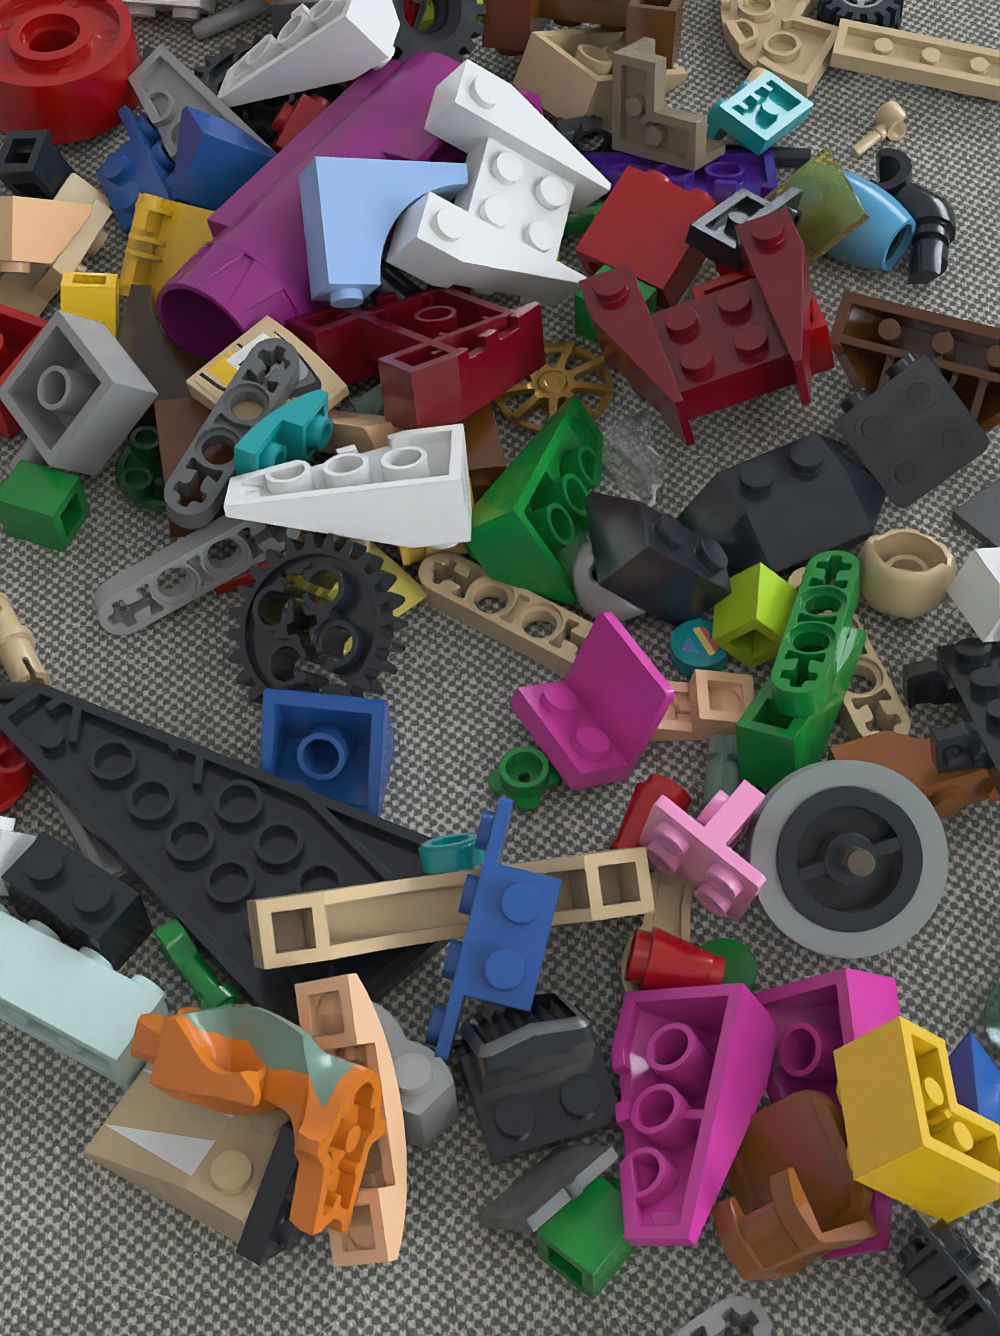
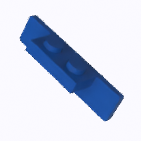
(136, 168)
(503, 937)

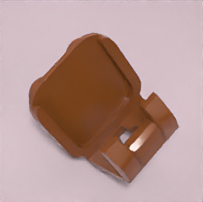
(792, 1191)

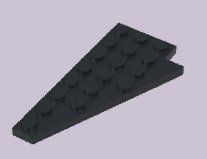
(213, 835)

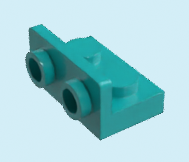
(758, 113)

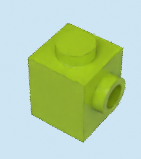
(754, 615)

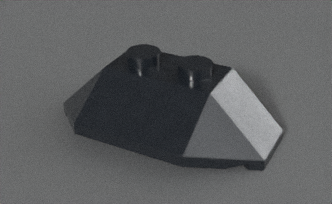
(788, 505)

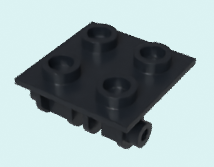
(942, 1261)

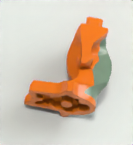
(258, 1062)

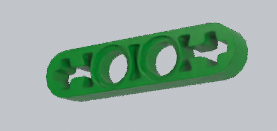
(816, 631)

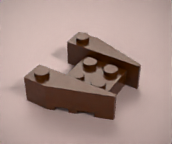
(512, 21)

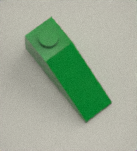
(778, 744)

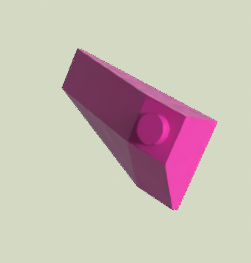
(813, 1022)
(688, 1084)

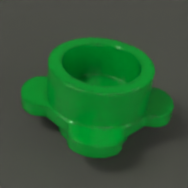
(524, 763)

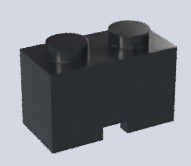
(77, 900)

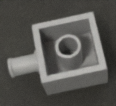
(75, 396)

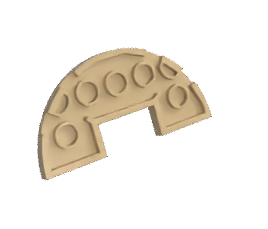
(779, 39)

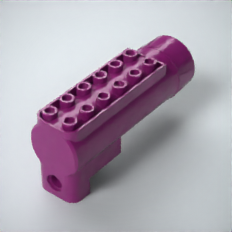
(258, 235)

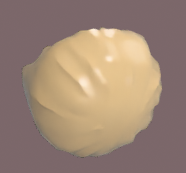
(905, 573)

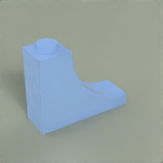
(349, 214)

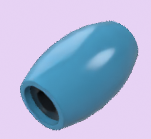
(880, 239)

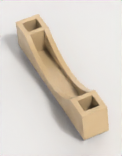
(426, 908)

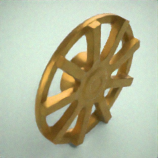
(555, 384)

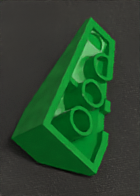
(536, 509)

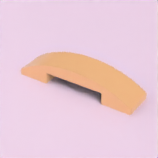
(348, 1027)

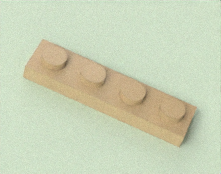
(917, 59)

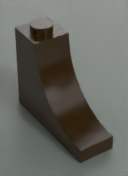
(153, 352)

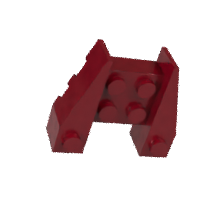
(718, 344)
(434, 350)

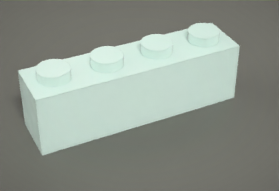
(73, 998)

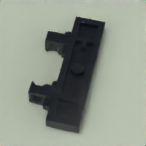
(970, 679)

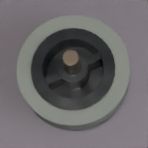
(848, 858)

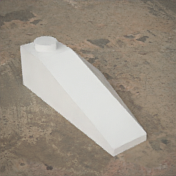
(315, 50)
(389, 495)

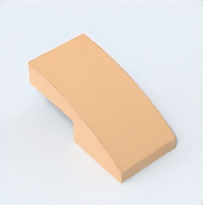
(706, 706)

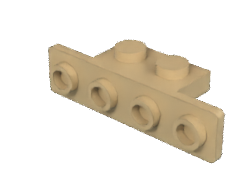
(35, 289)

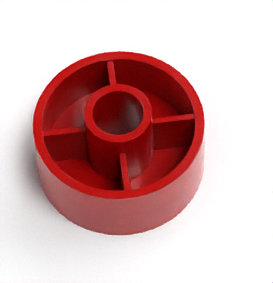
(66, 66)

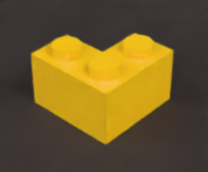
(907, 1125)

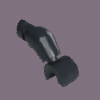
(931, 212)

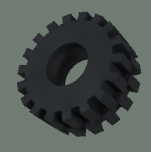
(448, 34)

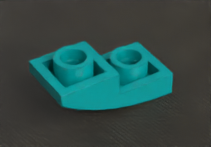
(286, 434)

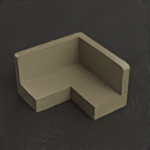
(642, 120)

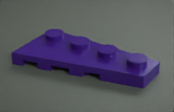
(718, 178)

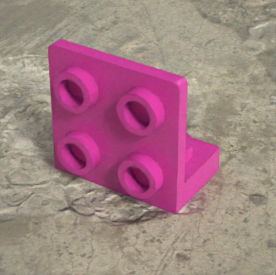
(601, 712)

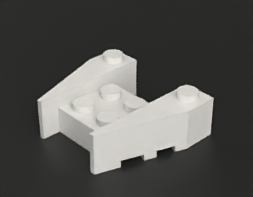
(517, 199)

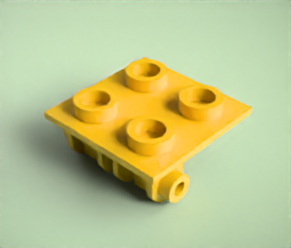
(161, 241)

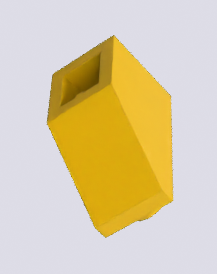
(92, 297)

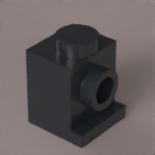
(32, 164)

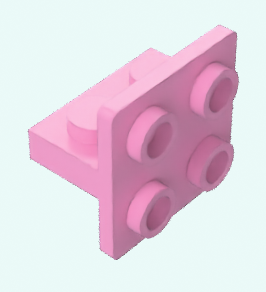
(703, 850)

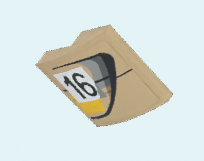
(213, 378)

